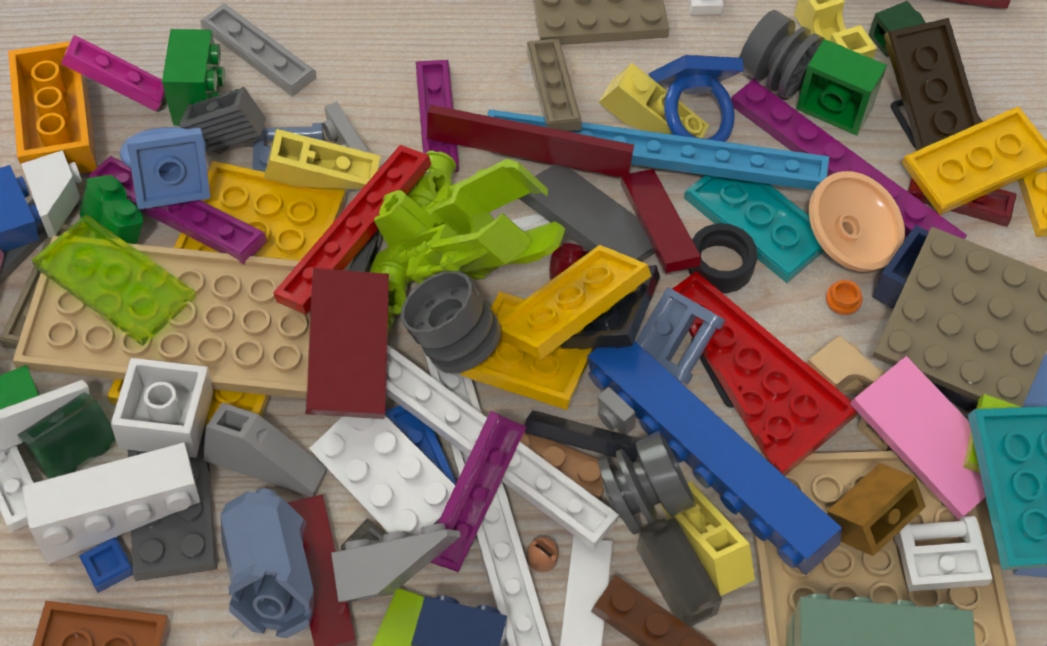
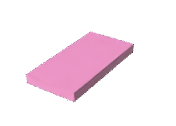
(923, 433)

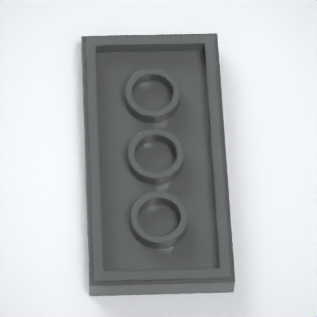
(588, 214)

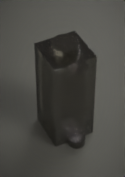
(678, 572)

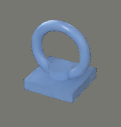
(167, 166)

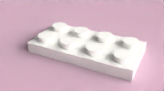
(385, 473)

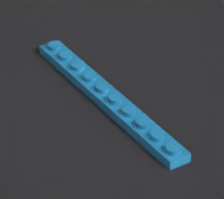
(705, 155)

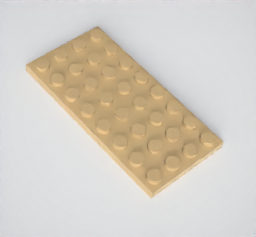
(228, 327)

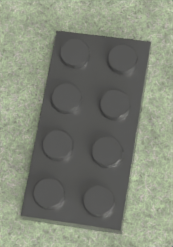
(181, 540)

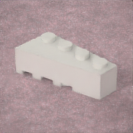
(108, 500)

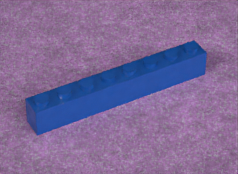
(718, 456)

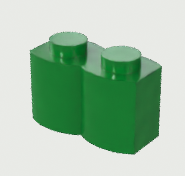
(107, 204)

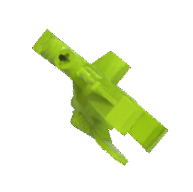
(451, 226)

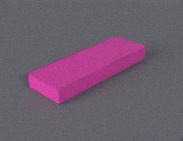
(114, 72)

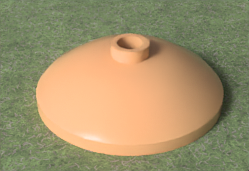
(856, 221)

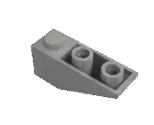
(258, 449)
(383, 567)

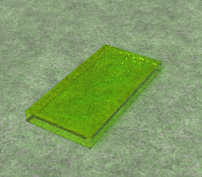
(114, 279)

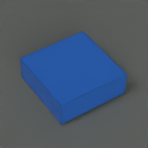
(106, 564)

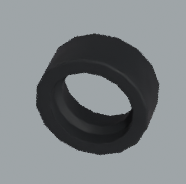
(735, 239)

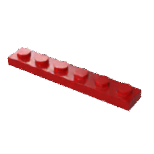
(352, 227)

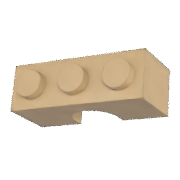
(849, 372)

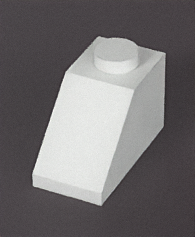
(53, 188)

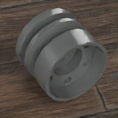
(779, 53)
(451, 322)
(645, 483)

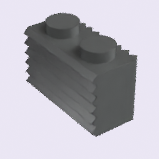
(225, 120)

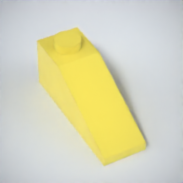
(318, 163)
(717, 544)

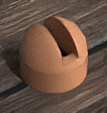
(539, 559)

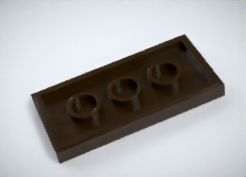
(931, 81)

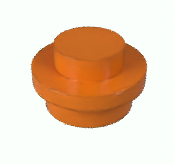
(844, 297)

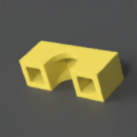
(826, 20)

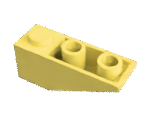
(640, 103)

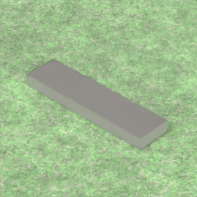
(259, 49)

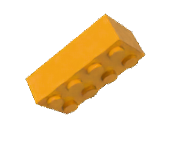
(51, 107)

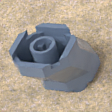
(267, 563)

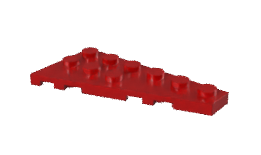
(772, 388)

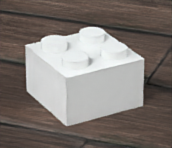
(162, 406)

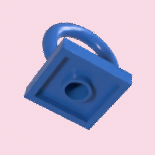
(695, 76)

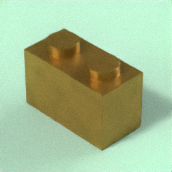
(877, 508)

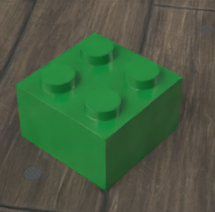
(191, 70)
(840, 87)

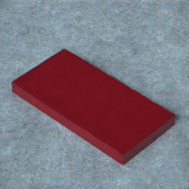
(347, 344)

